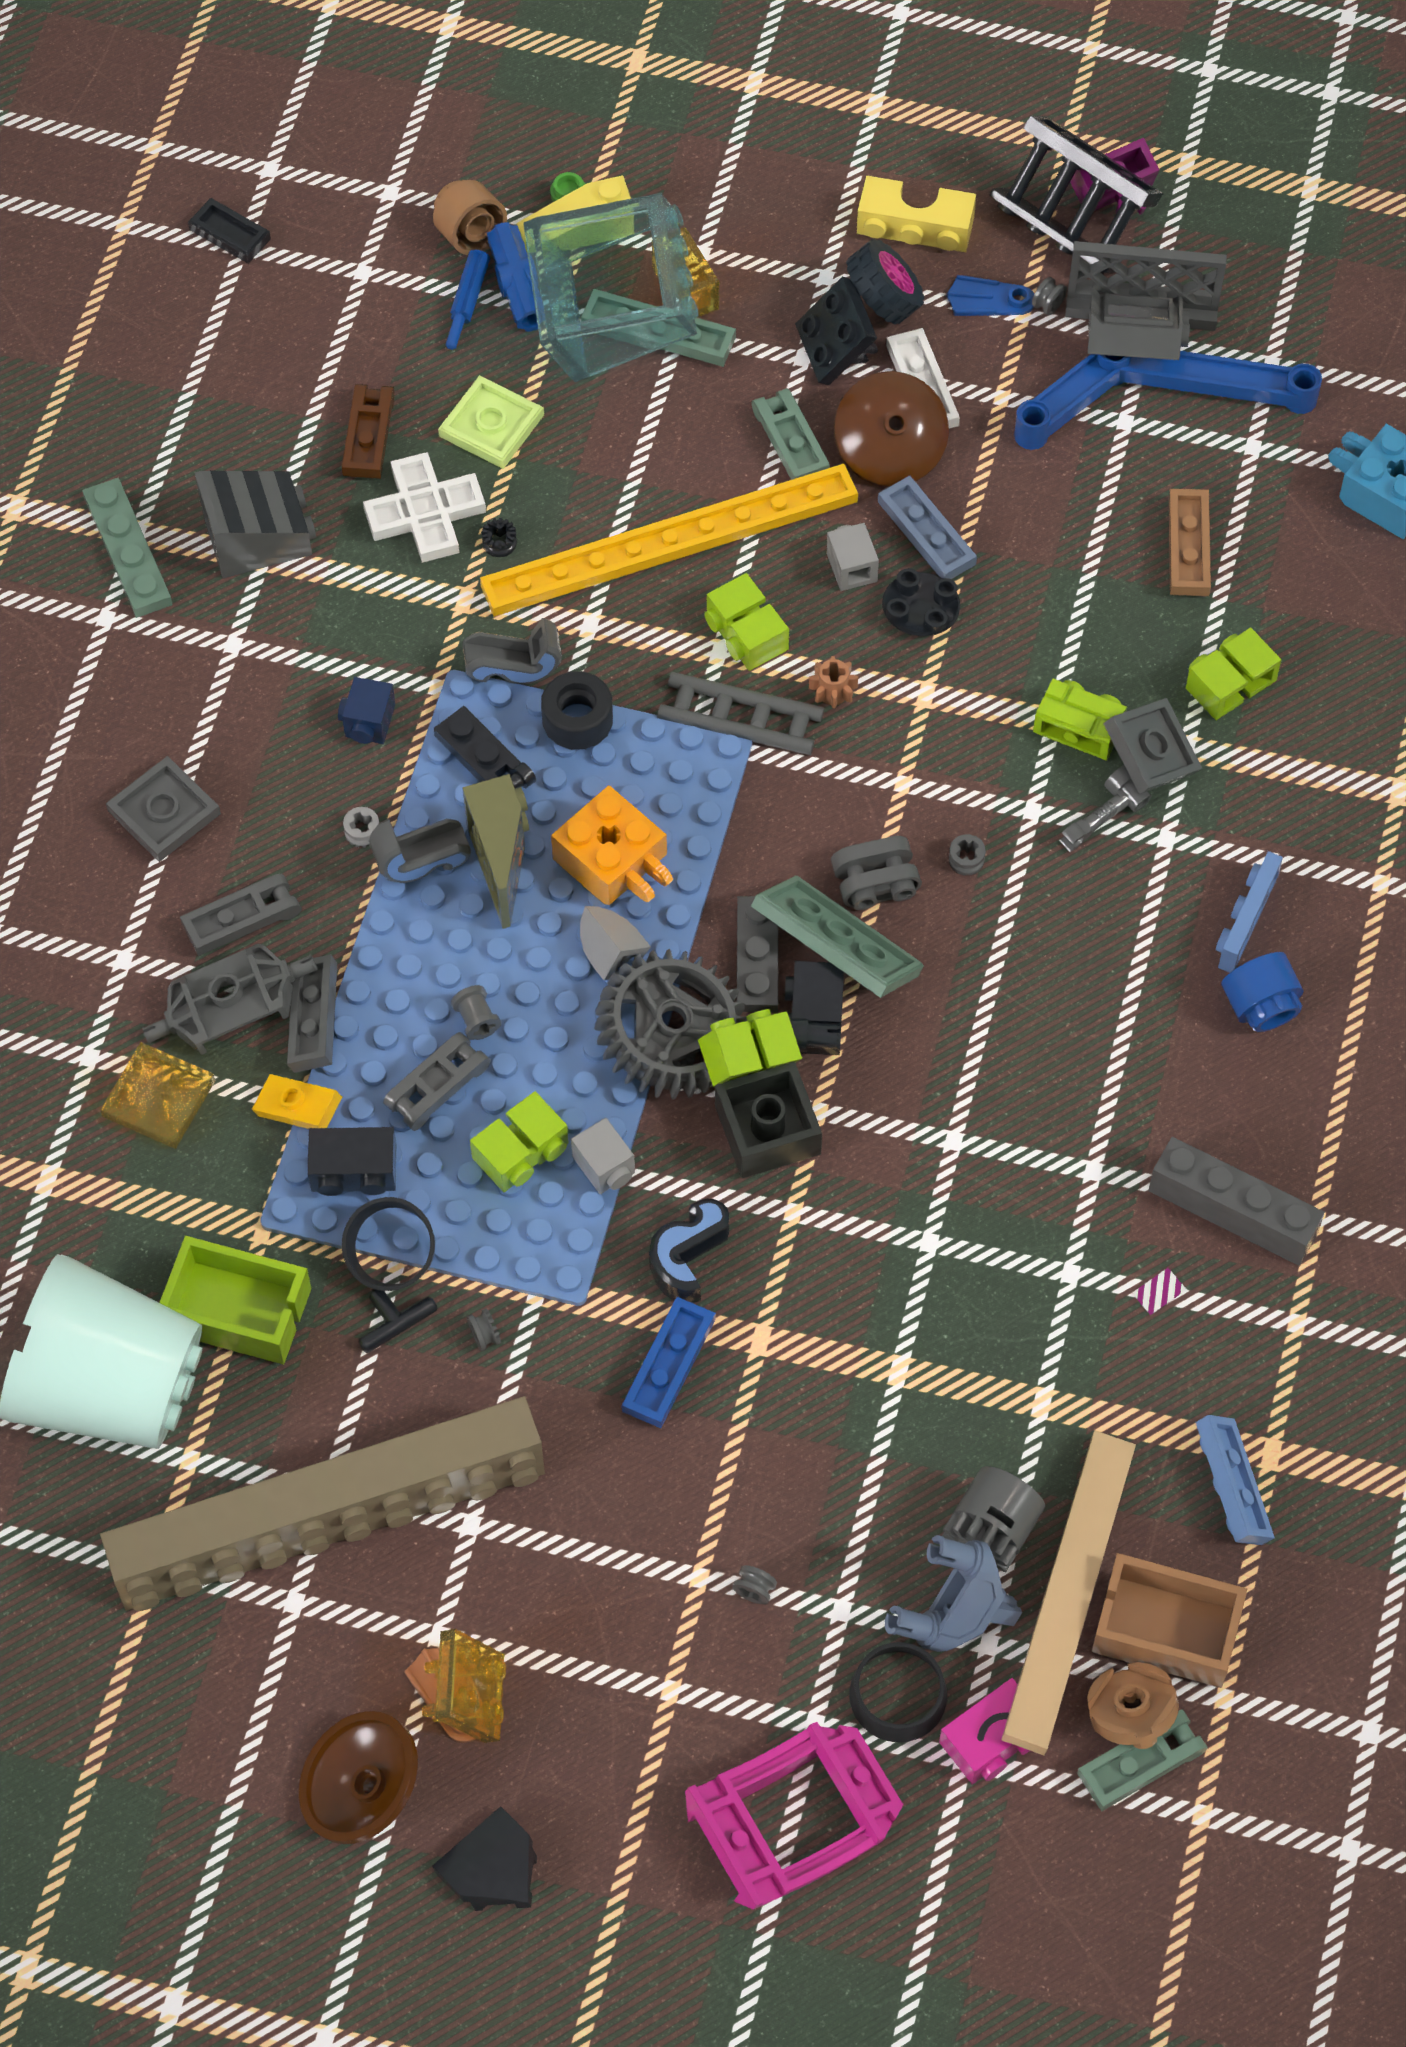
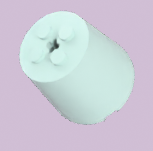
(100, 1360)

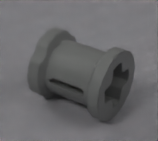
(475, 1012)

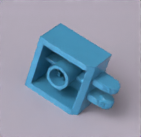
(1375, 477)

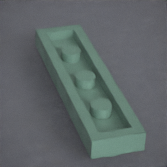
(709, 345)
(127, 547)

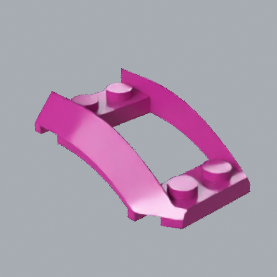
(740, 1843)

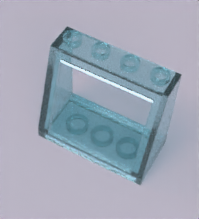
(607, 341)

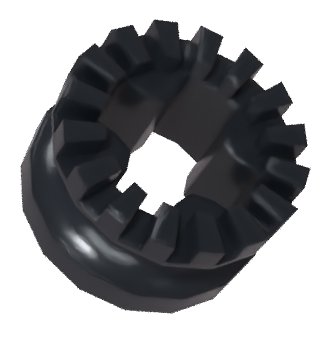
(499, 528)

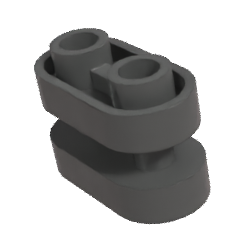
(876, 872)

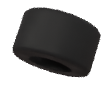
(571, 689)

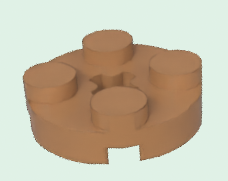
(1137, 1725)

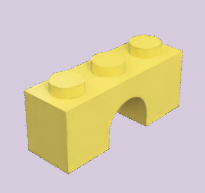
(941, 225)

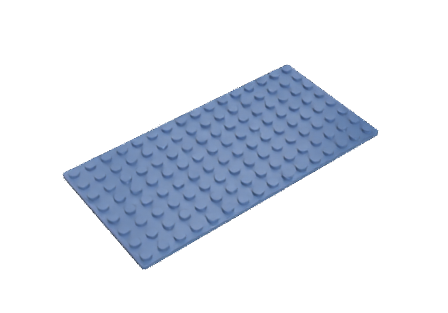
(444, 935)

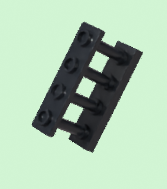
(1076, 155)

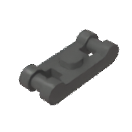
(436, 1080)

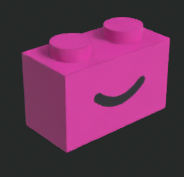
(976, 1736)

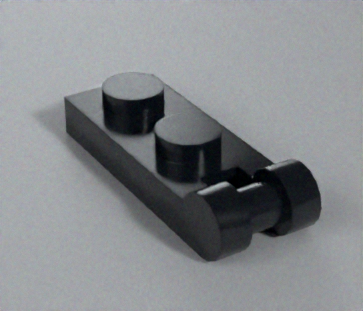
(480, 750)

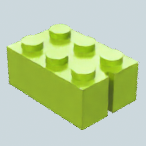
(238, 1298)

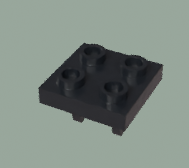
(837, 332)

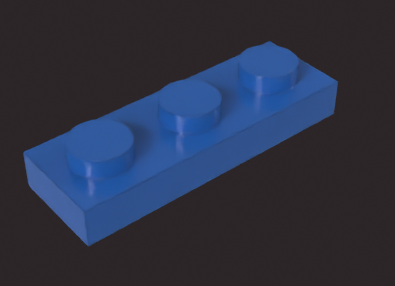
(668, 1362)

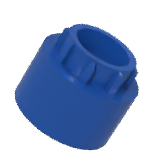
(1264, 992)

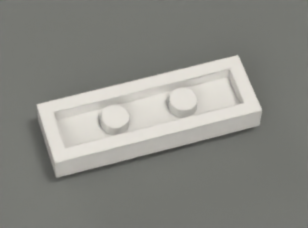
(914, 356)

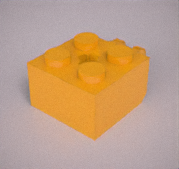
(611, 848)

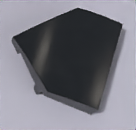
(491, 1864)

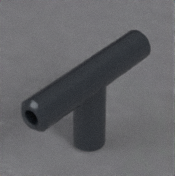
(395, 1321)

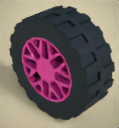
(885, 281)

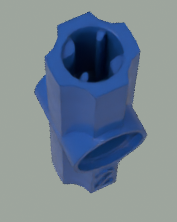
(513, 273)

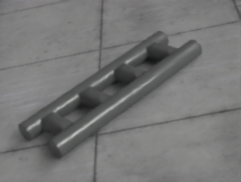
(762, 702)

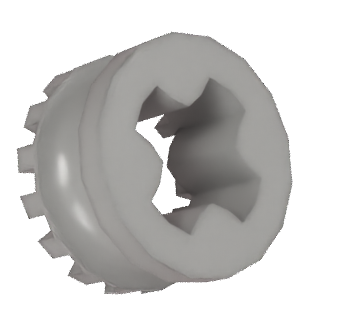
(354, 834)

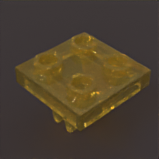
(158, 1095)
(468, 1686)

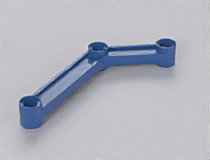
(1193, 372)

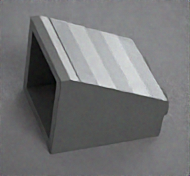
(254, 519)

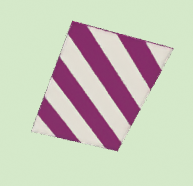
(1159, 1291)

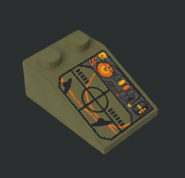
(497, 830)

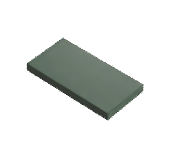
(837, 936)

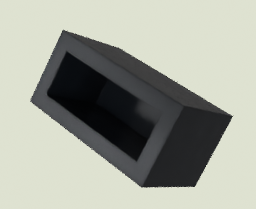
(352, 1160)

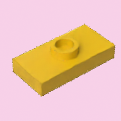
(296, 1102)

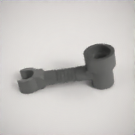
(1124, 795)

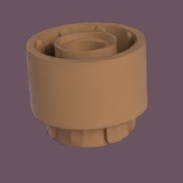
(469, 210)

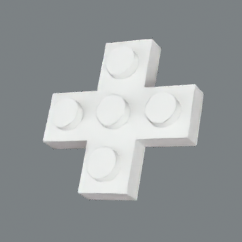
(424, 507)

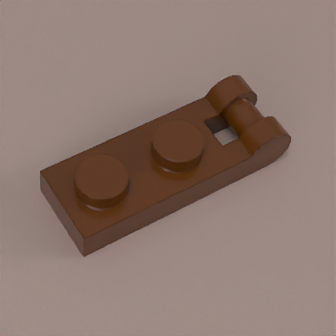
(367, 431)

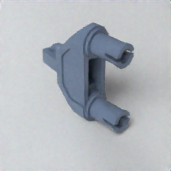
(964, 1604)

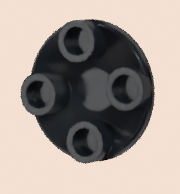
(921, 603)

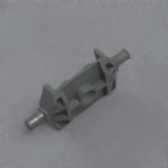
(260, 989)

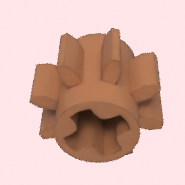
(833, 682)

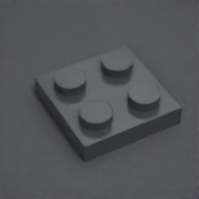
(1152, 745)
(163, 808)

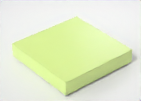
(491, 422)

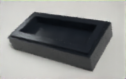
(229, 230)

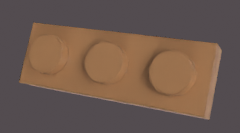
(1189, 542)

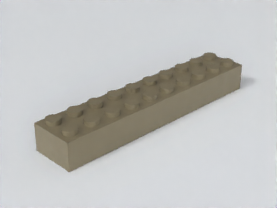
(324, 1504)

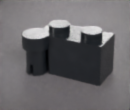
(816, 1006)

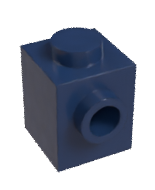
(367, 710)

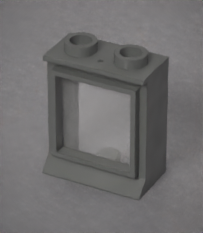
(1137, 326)

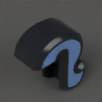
(684, 1241)

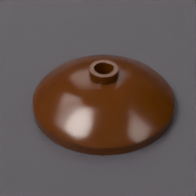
(877, 450)
(358, 1777)

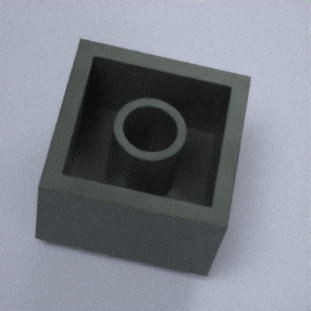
(768, 1119)

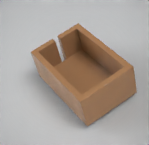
(1170, 1620)

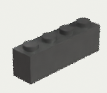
(1236, 1201)

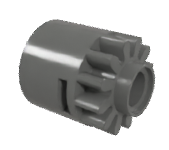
(998, 1512)

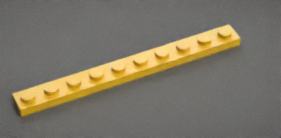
(668, 540)

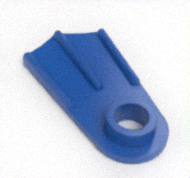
(988, 297)

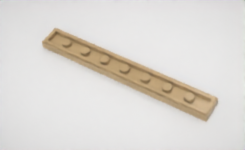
(1068, 1593)

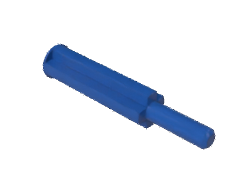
(467, 294)

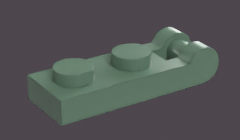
(790, 434)
(1130, 1769)

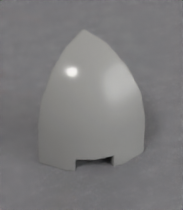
(609, 940)

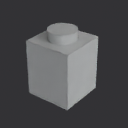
(852, 556)
(603, 1156)

